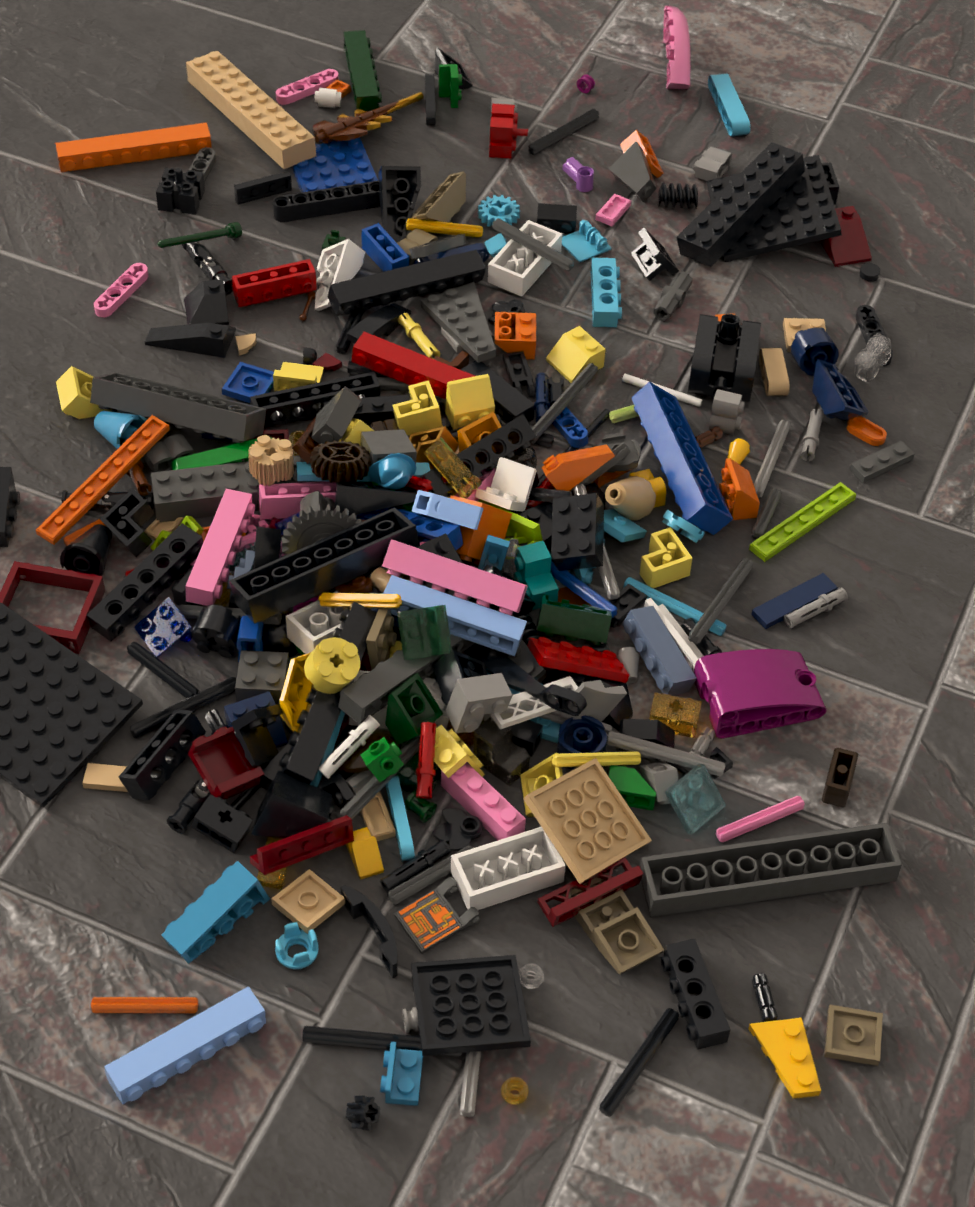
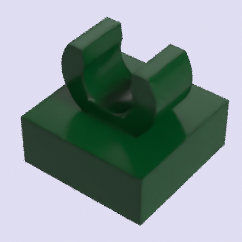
(332, 239)

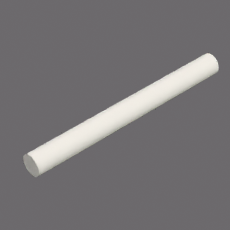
(679, 395)

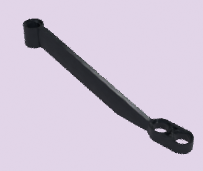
(521, 681)

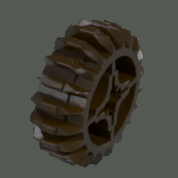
(340, 461)

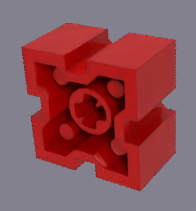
(503, 131)

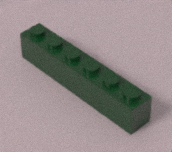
(362, 70)

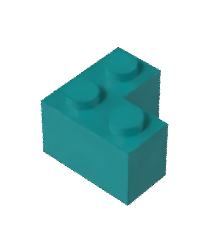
(533, 570)

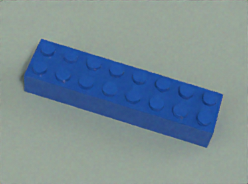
(681, 459)

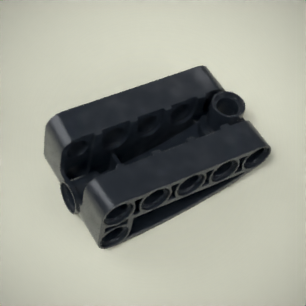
(724, 356)

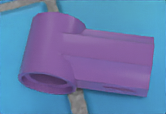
(580, 174)

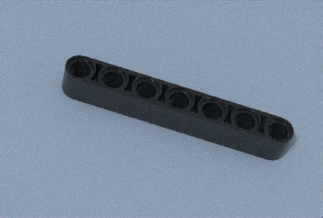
(326, 201)

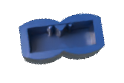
(249, 635)

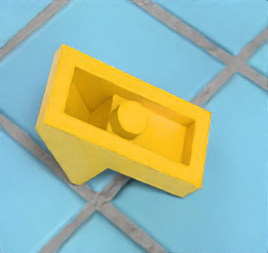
(365, 854)

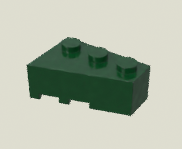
(573, 621)

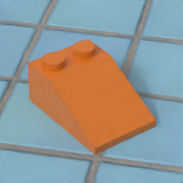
(573, 467)

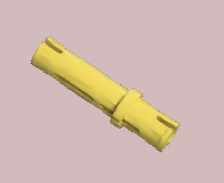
(415, 332)

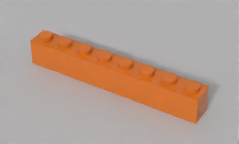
(132, 147)

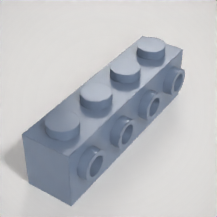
(659, 651)

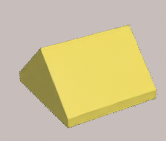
(537, 777)

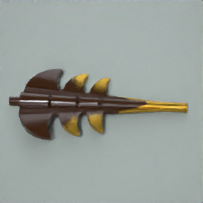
(355, 127)

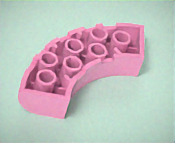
(678, 51)

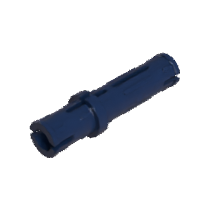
(542, 403)

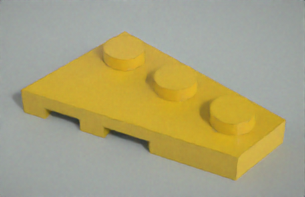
(790, 1053)

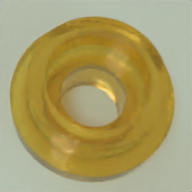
(514, 1084)

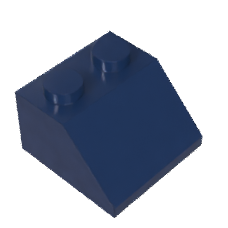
(240, 708)

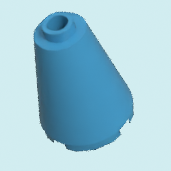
(117, 426)

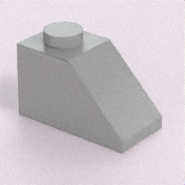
(660, 778)

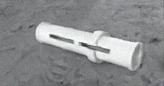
(369, 726)

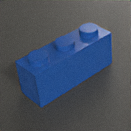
(383, 248)

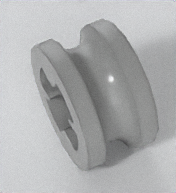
(410, 1019)

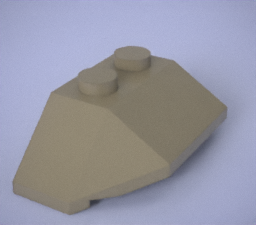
(444, 200)

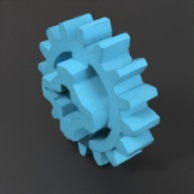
(498, 208)

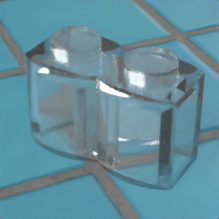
(872, 357)

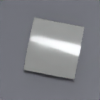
(599, 699)

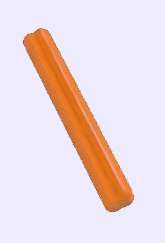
(144, 1005)

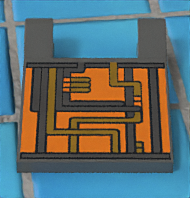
(432, 917)

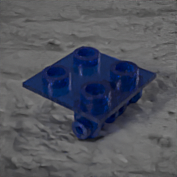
(164, 627)

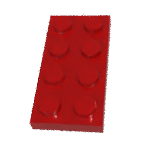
(577, 660)

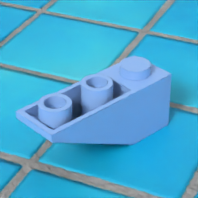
(447, 509)

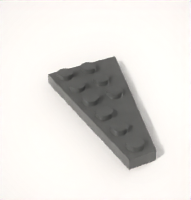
(463, 319)

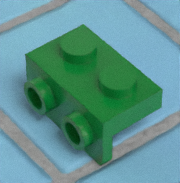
(448, 83)

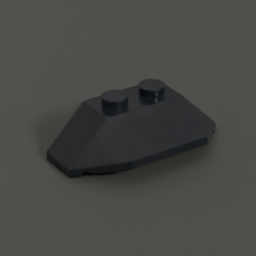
(621, 711)

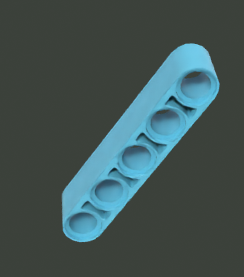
(729, 104)

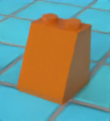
(492, 522)

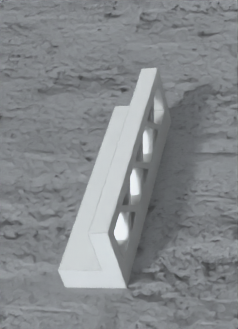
(687, 648)
(526, 707)

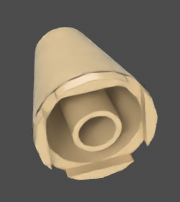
(631, 497)

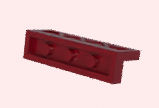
(303, 845)
(571, 906)

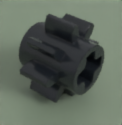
(362, 1112)

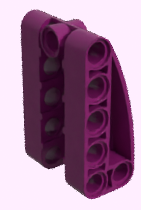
(757, 690)

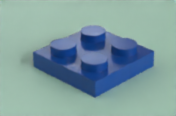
(248, 382)

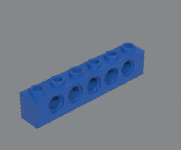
(427, 527)

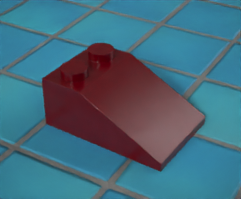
(852, 244)

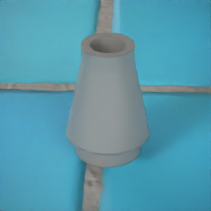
(630, 659)

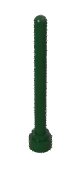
(232, 230)

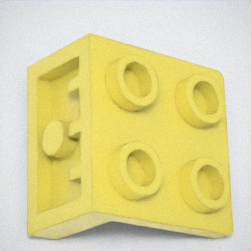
(296, 375)

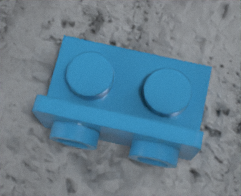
(403, 1076)

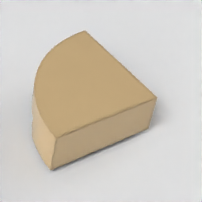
(245, 343)

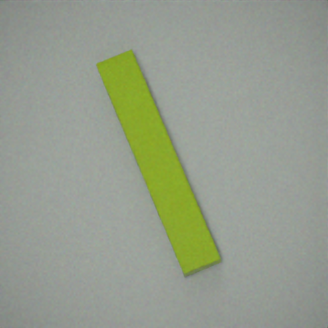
(802, 522)

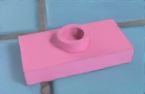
(613, 210)

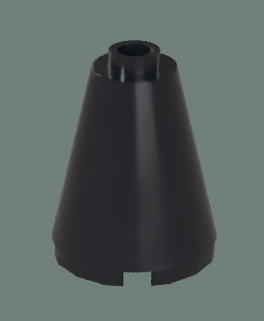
(88, 552)

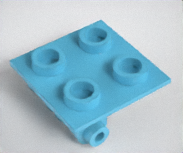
(585, 242)

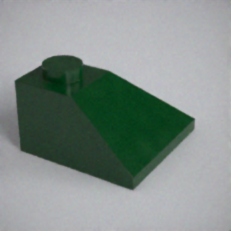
(410, 707)

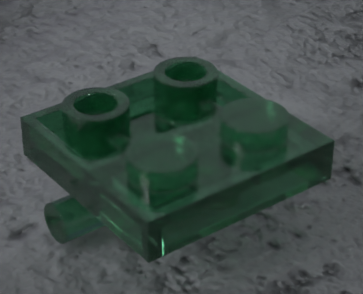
(424, 632)

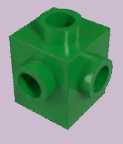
(383, 758)

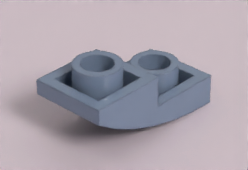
(244, 566)

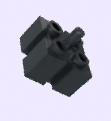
(180, 190)

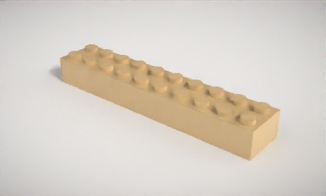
(251, 109)

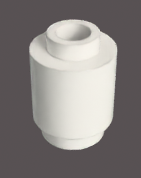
(328, 98)

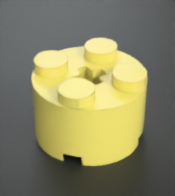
(332, 665)

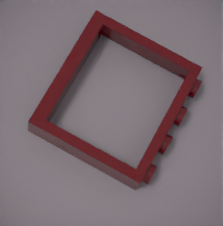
(61, 578)

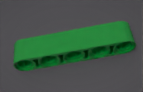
(223, 455)

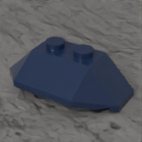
(836, 393)

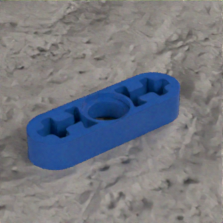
(569, 432)

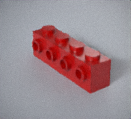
(274, 283)

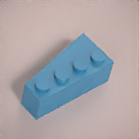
(215, 912)

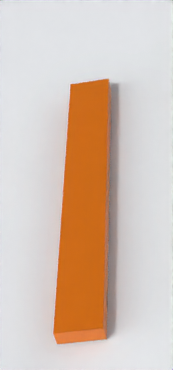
(102, 480)

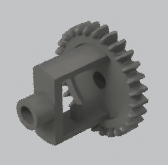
(315, 522)

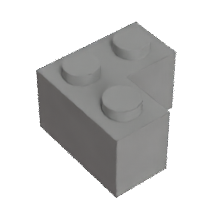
(474, 698)

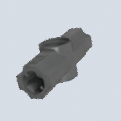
(673, 296)

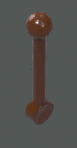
(311, 296)

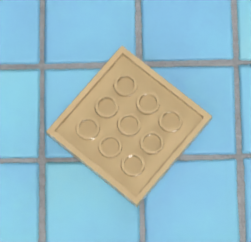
(587, 820)

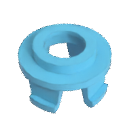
(294, 936)

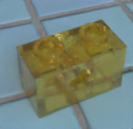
(677, 713)

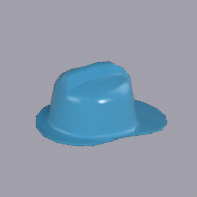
(393, 471)

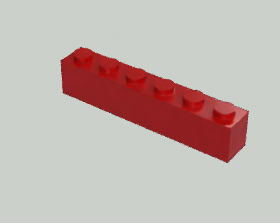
(404, 364)

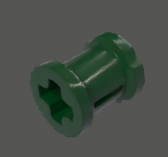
(425, 813)

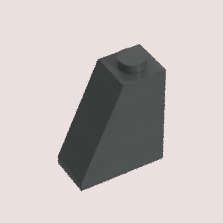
(634, 172)
(335, 416)

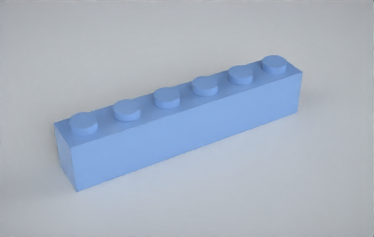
(464, 617)
(185, 1045)

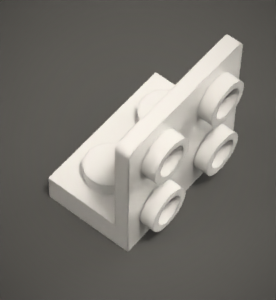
(509, 486)

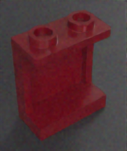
(224, 764)

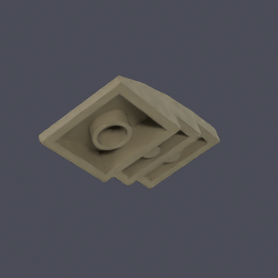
(618, 930)

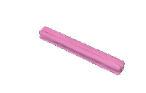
(760, 819)

